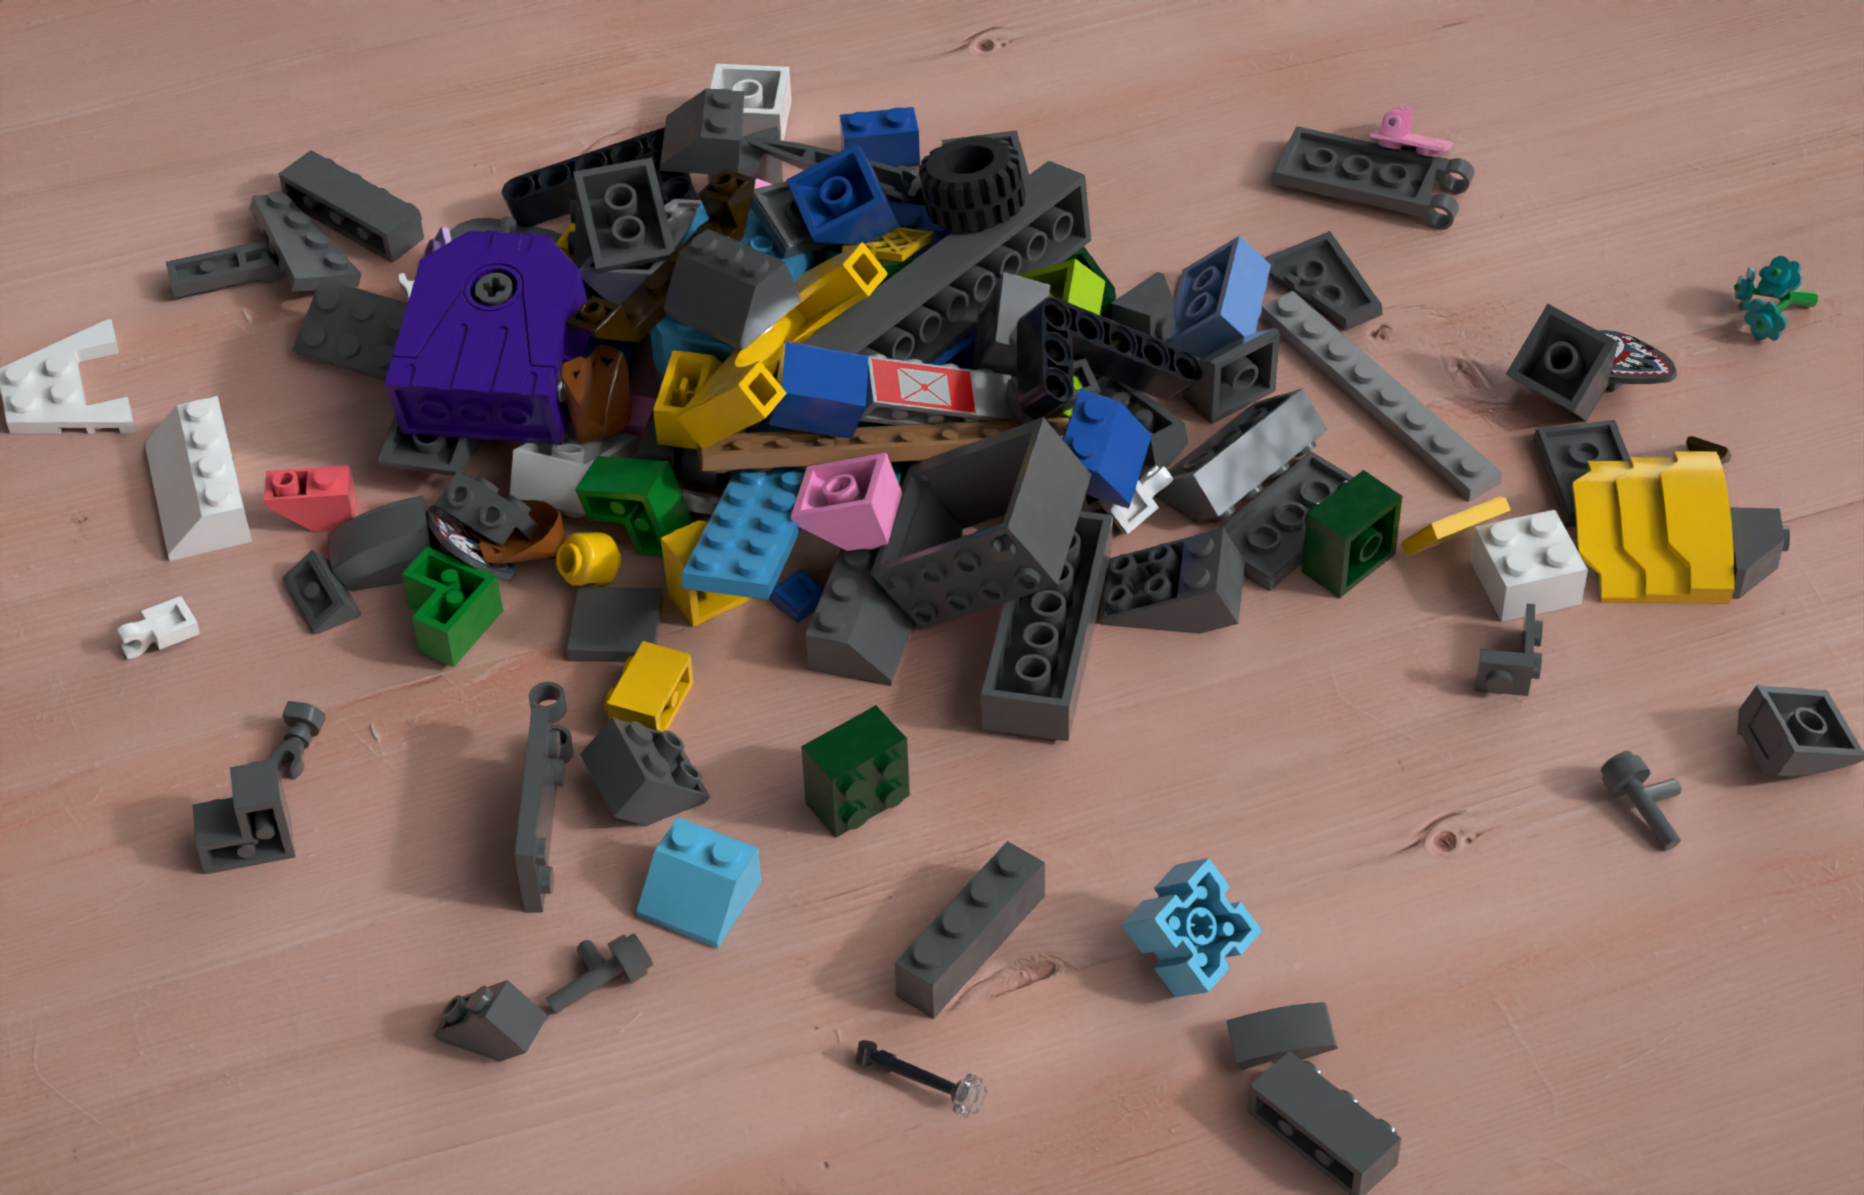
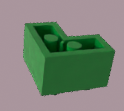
(638, 495)
(450, 603)

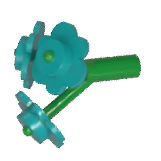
(1777, 281)

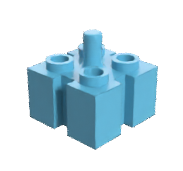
(1191, 927)

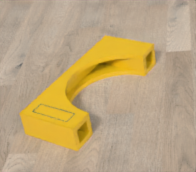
(743, 385)

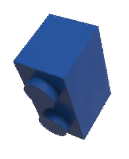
(883, 135)

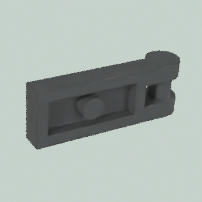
(223, 269)

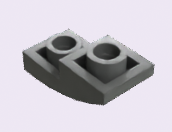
(1273, 1032)

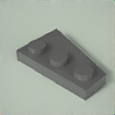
(1326, 280)

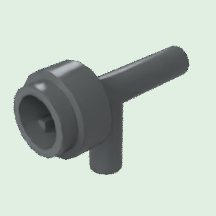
(1626, 775)
(628, 958)

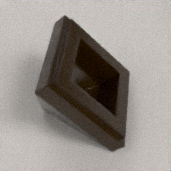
(1697, 444)

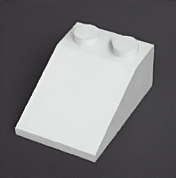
(554, 470)

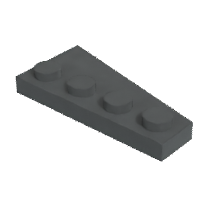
(301, 246)

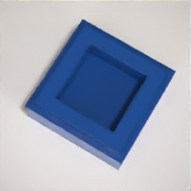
(797, 595)

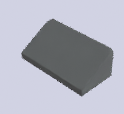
(320, 593)

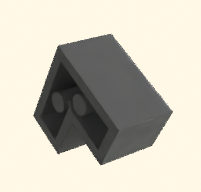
(249, 826)

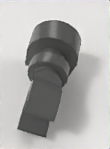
(304, 723)

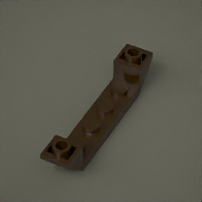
(727, 207)

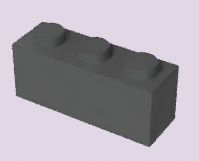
(1324, 1124)

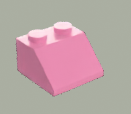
(849, 502)

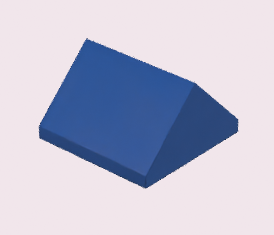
(822, 389)

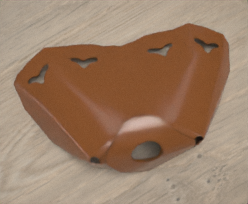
(598, 394)
(519, 548)

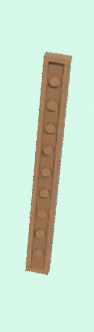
(802, 448)

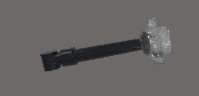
(966, 1094)

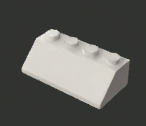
(196, 481)

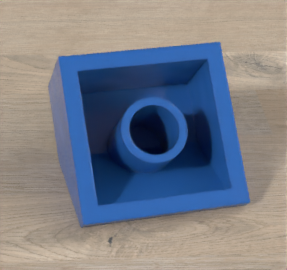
(843, 199)
(1108, 445)

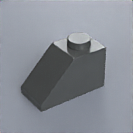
(1147, 308)
(1756, 545)

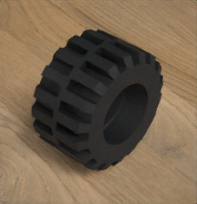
(972, 183)

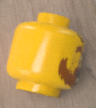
(588, 559)

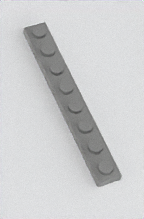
(1382, 396)

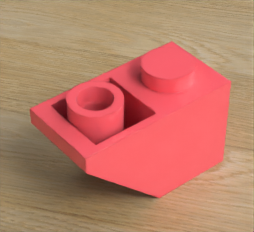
(312, 496)

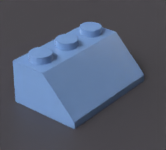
(1219, 298)

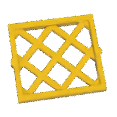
(913, 238)

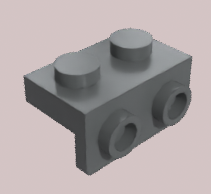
(484, 510)

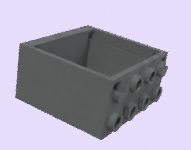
(1014, 474)

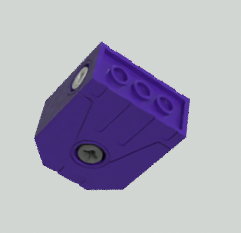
(488, 340)

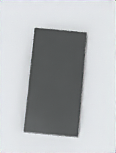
(1273, 524)

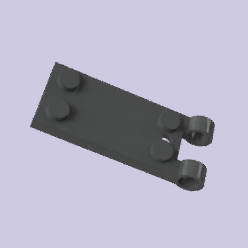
(1373, 174)
(542, 775)

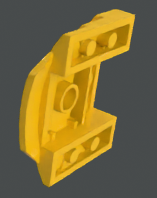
(1657, 529)

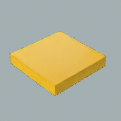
(1455, 526)

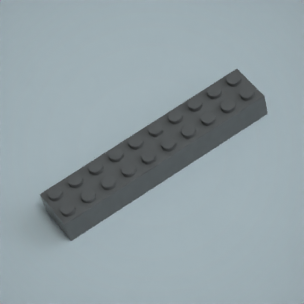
(940, 292)

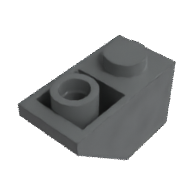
(491, 1021)

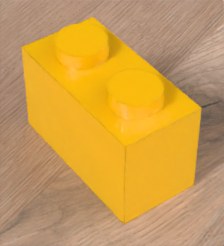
(651, 686)

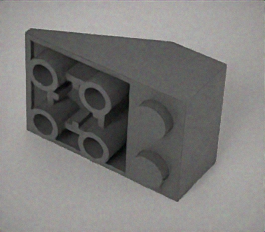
(1176, 585)

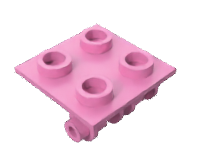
(1395, 133)

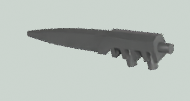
(898, 183)

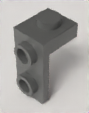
(1512, 671)

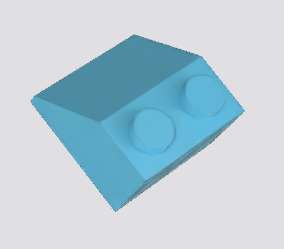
(699, 882)

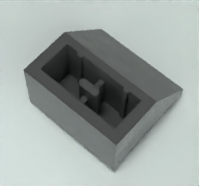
(643, 772)

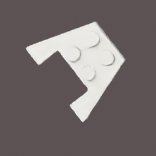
(47, 391)

